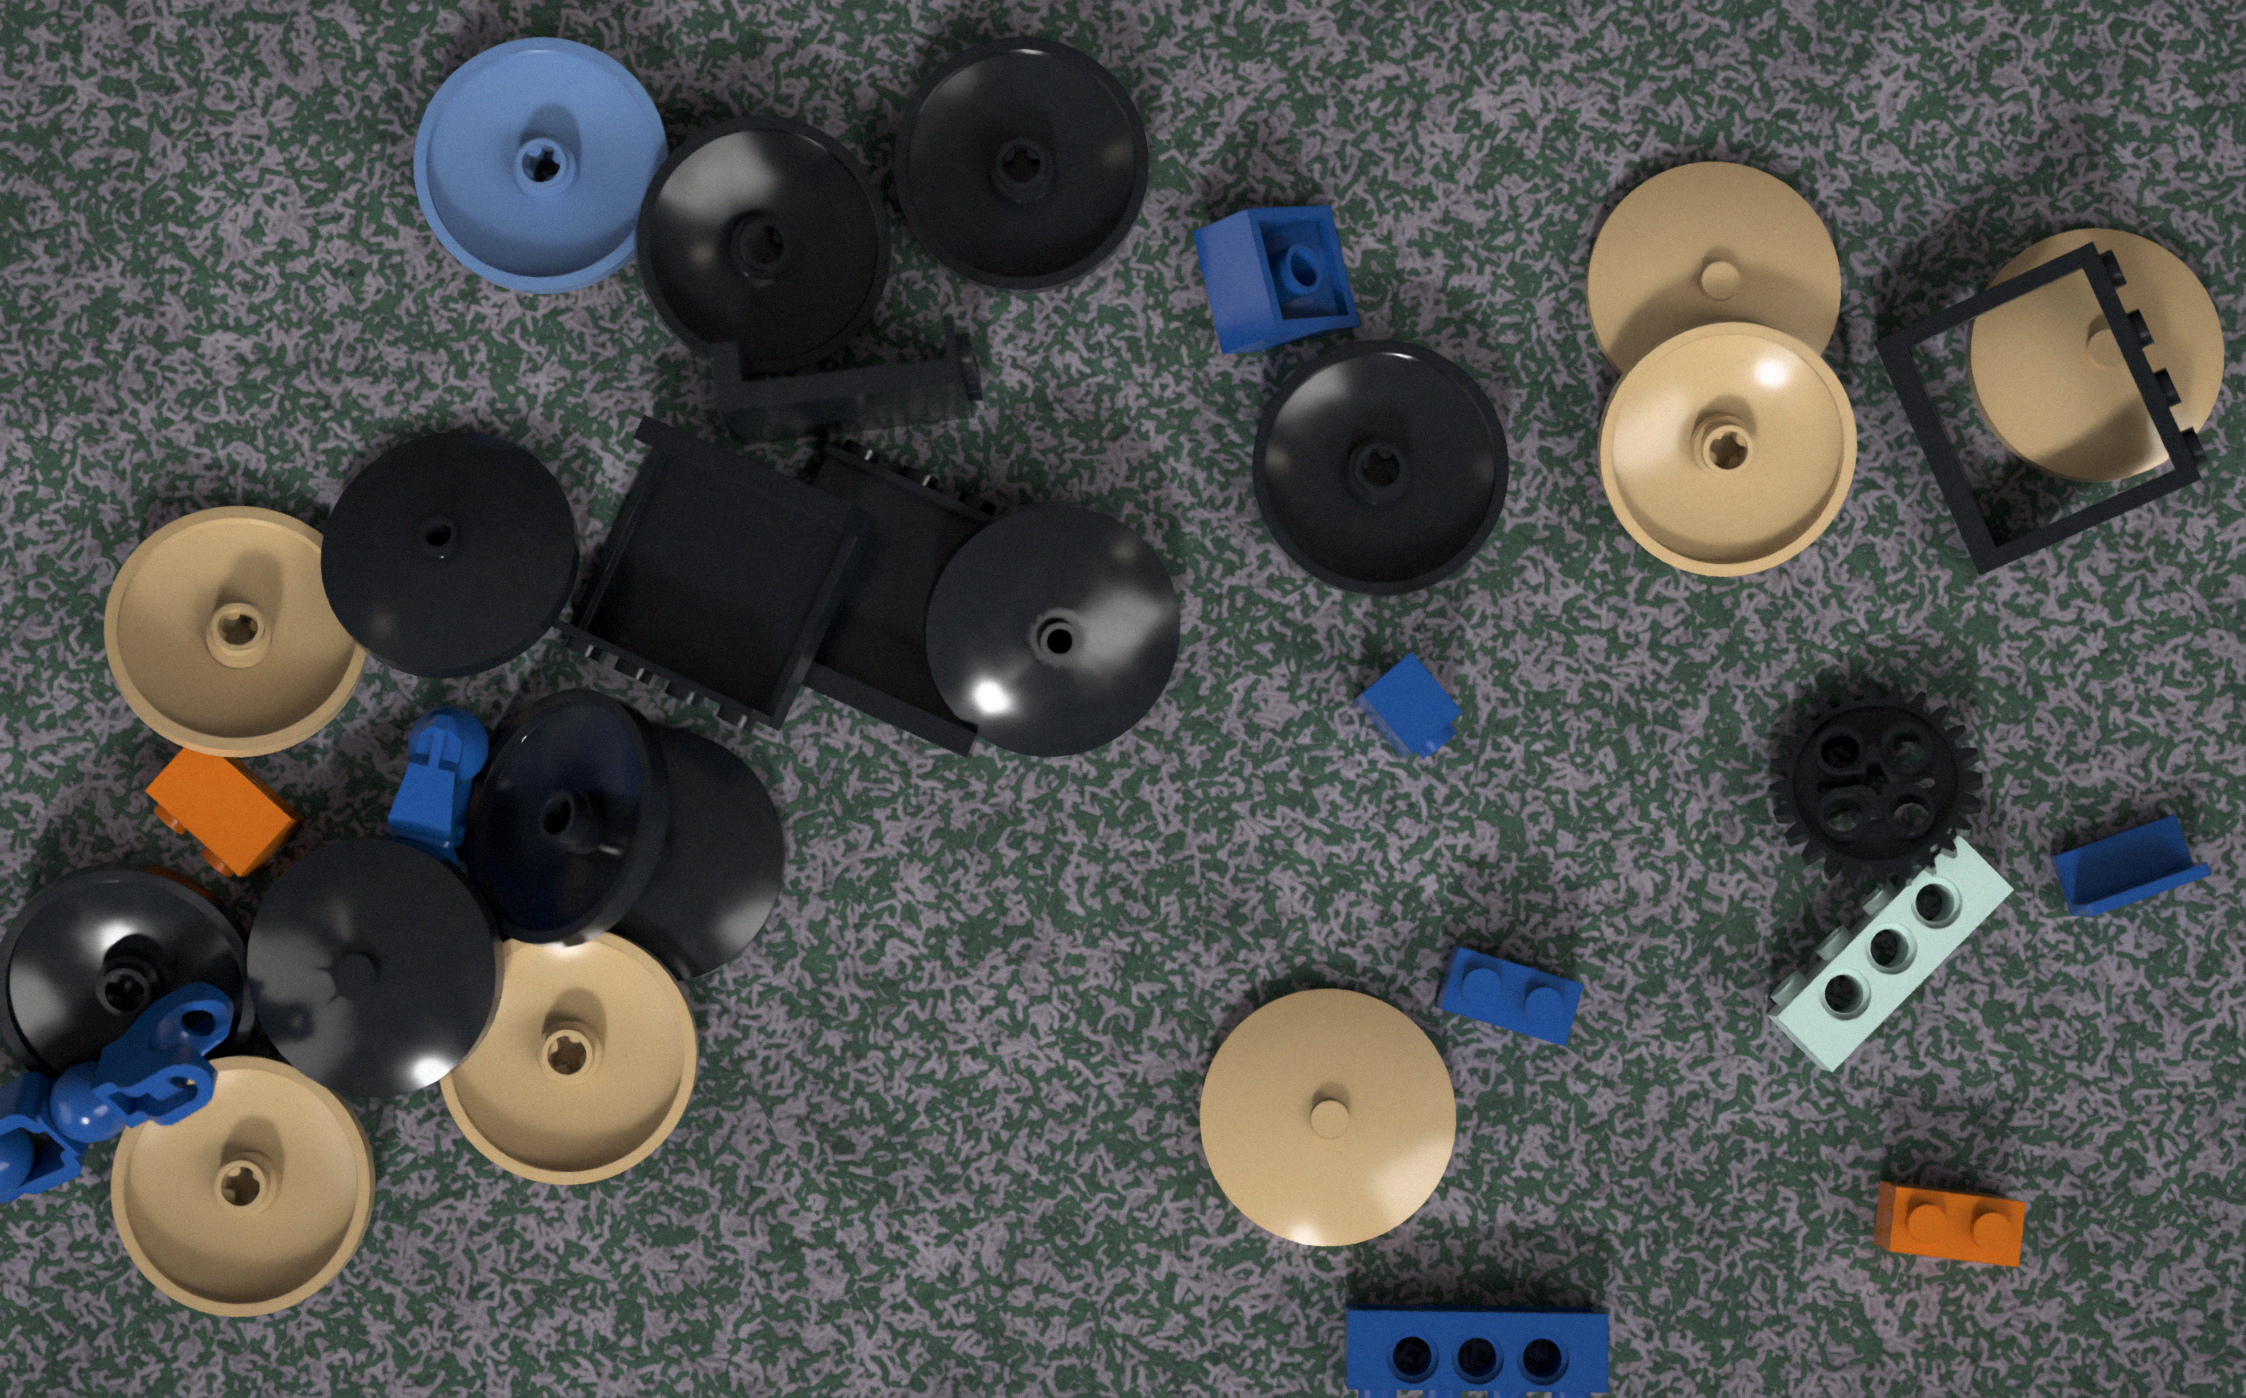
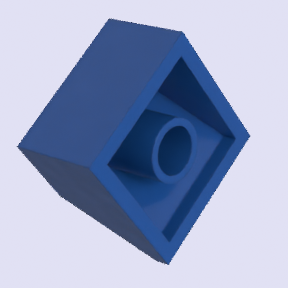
(1275, 277)

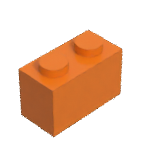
(225, 810)
(1949, 1223)

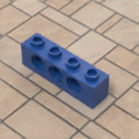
(1375, 1330)

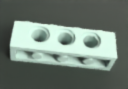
(1968, 894)

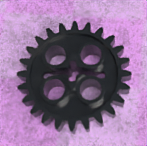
(1877, 842)

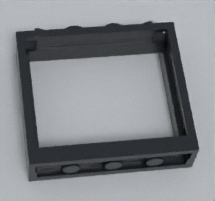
(2131, 336)

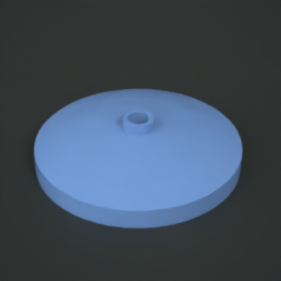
(495, 131)

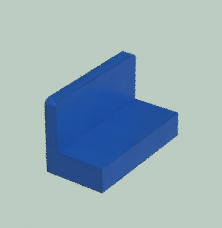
(2126, 867)

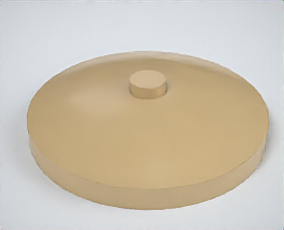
(1710, 248)
(2057, 379)
(1726, 447)
(230, 633)
(580, 1062)
(1327, 1117)
(247, 1195)

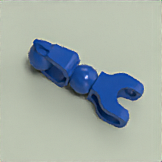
(436, 792)
(133, 1082)

